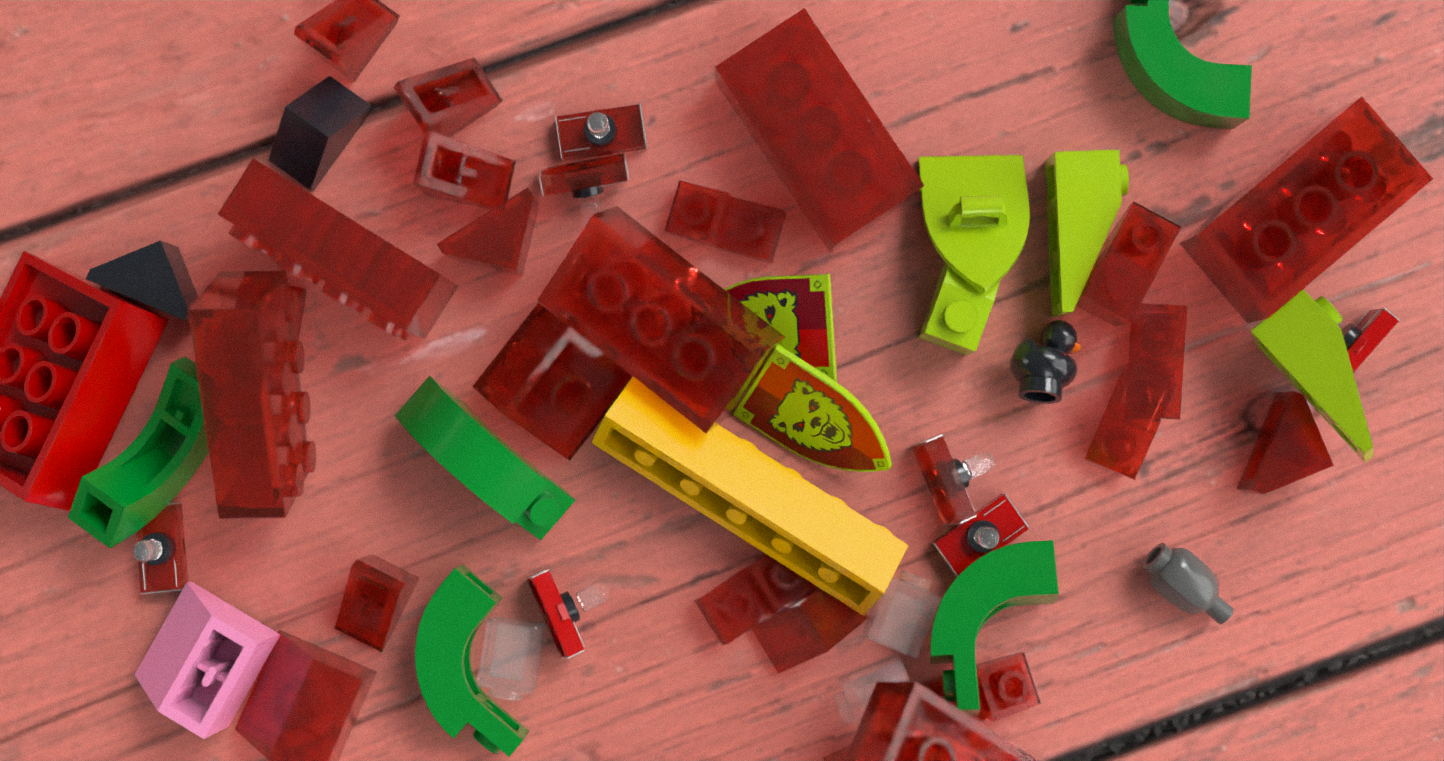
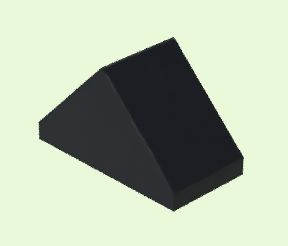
(317, 130)
(151, 276)

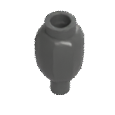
(1186, 582)

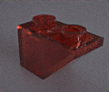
(1127, 265)

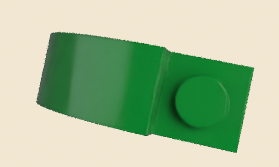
(1175, 78)
(482, 459)
(152, 469)
(997, 581)
(446, 668)

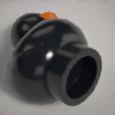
(1046, 368)

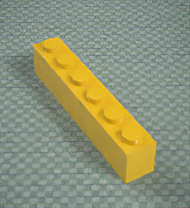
(753, 497)

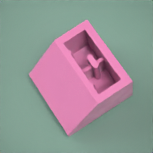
(204, 661)

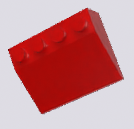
(64, 376)

